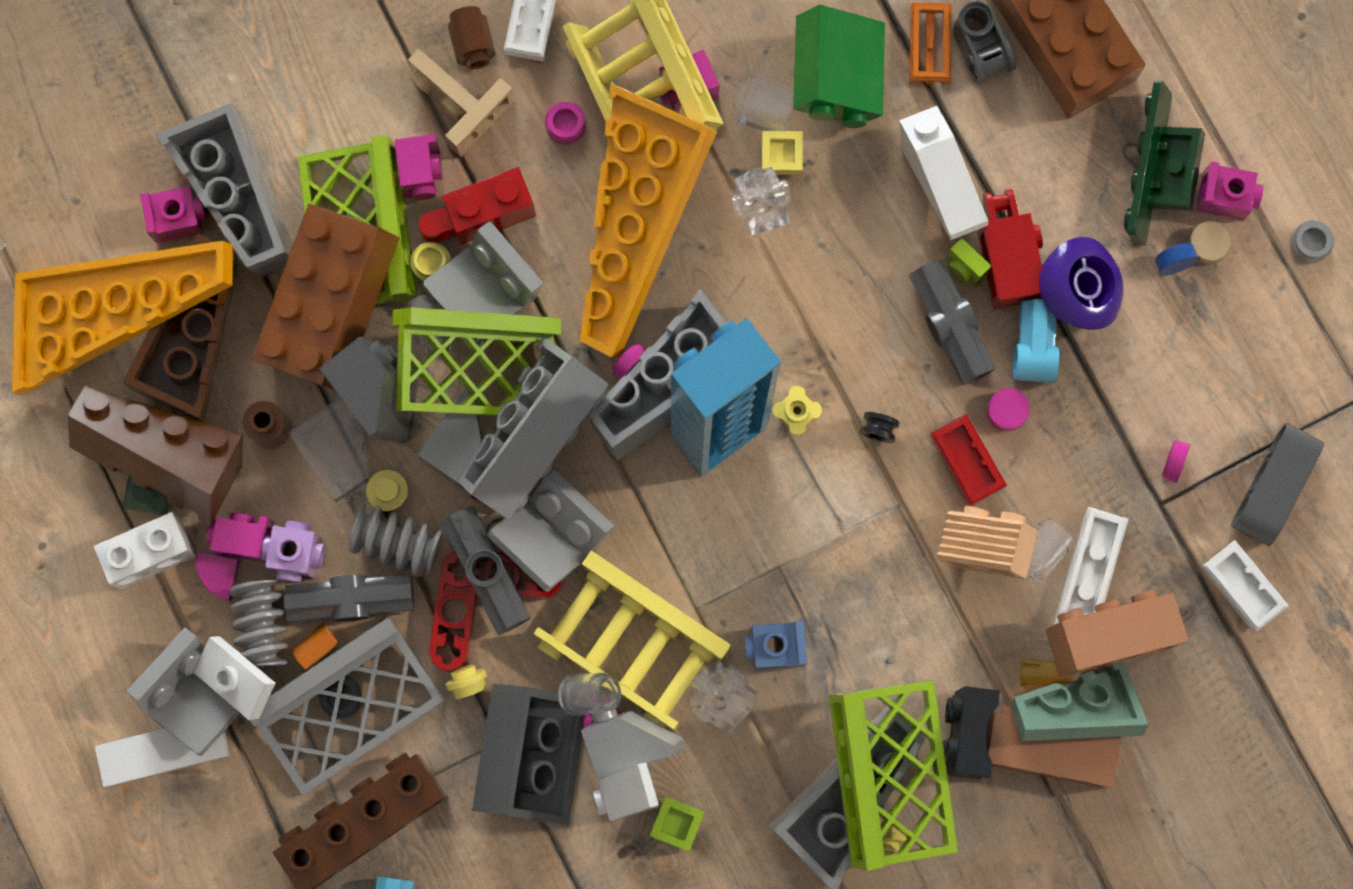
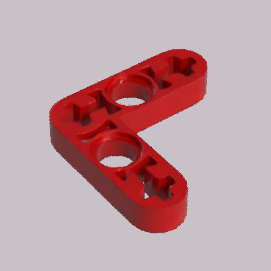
(463, 590)

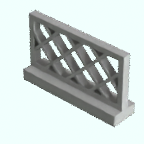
(326, 673)

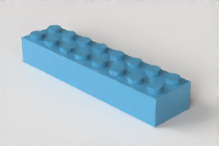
(722, 395)

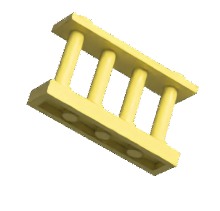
(662, 39)
(669, 624)

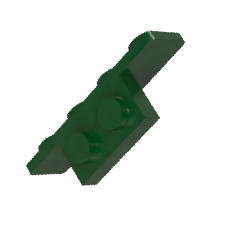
(1166, 166)

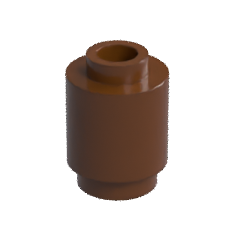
(471, 37)
(275, 433)

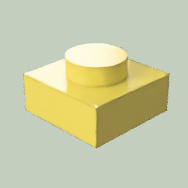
(783, 151)

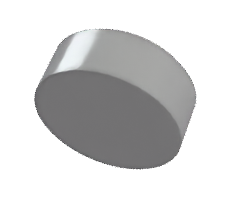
(1311, 241)

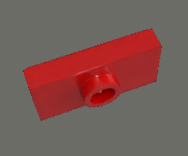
(967, 460)

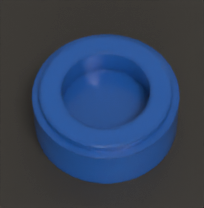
(1176, 259)

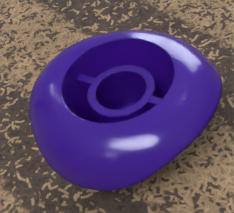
(1082, 284)

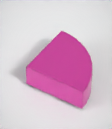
(217, 574)

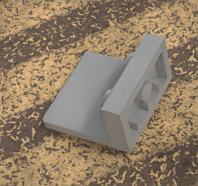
(485, 278)
(552, 531)
(180, 699)

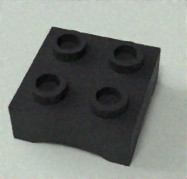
(969, 716)

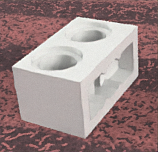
(145, 551)

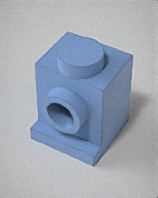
(793, 649)

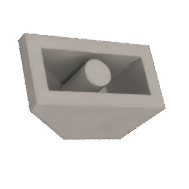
(453, 443)
(626, 741)

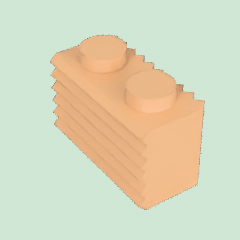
(987, 543)

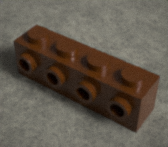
(360, 823)

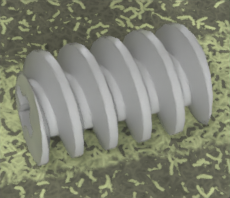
(394, 541)
(258, 623)

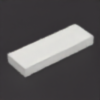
(1092, 562)
(150, 756)

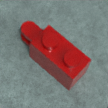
(497, 199)
(1012, 251)

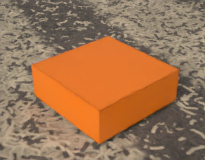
(314, 646)

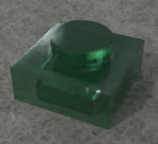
(144, 500)

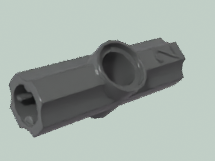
(952, 322)
(497, 594)
(349, 598)

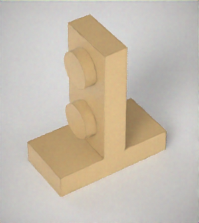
(458, 102)

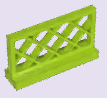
(388, 199)
(467, 326)
(858, 781)

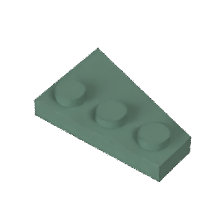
(1086, 708)

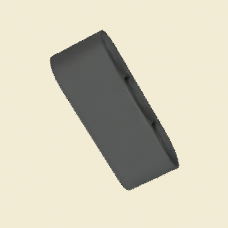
(1277, 484)

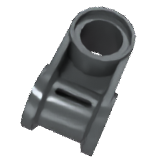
(983, 50)

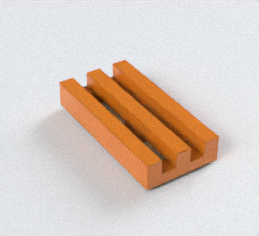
(929, 76)

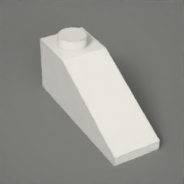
(942, 172)
(626, 793)

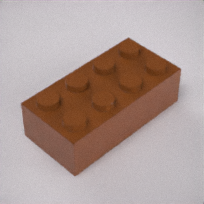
(1074, 48)
(324, 293)

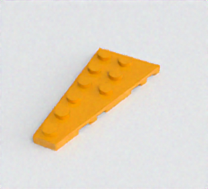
(639, 201)
(93, 306)

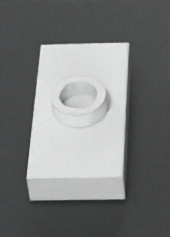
(529, 29)
(1244, 586)
(234, 678)

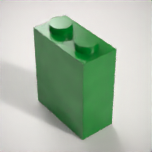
(839, 66)

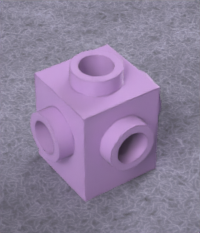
(306, 559)

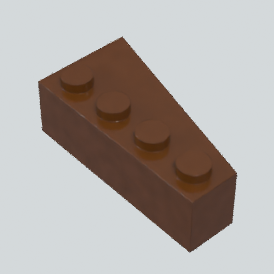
(182, 354)
(158, 449)

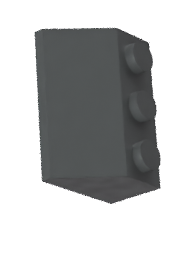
(367, 383)
(528, 756)

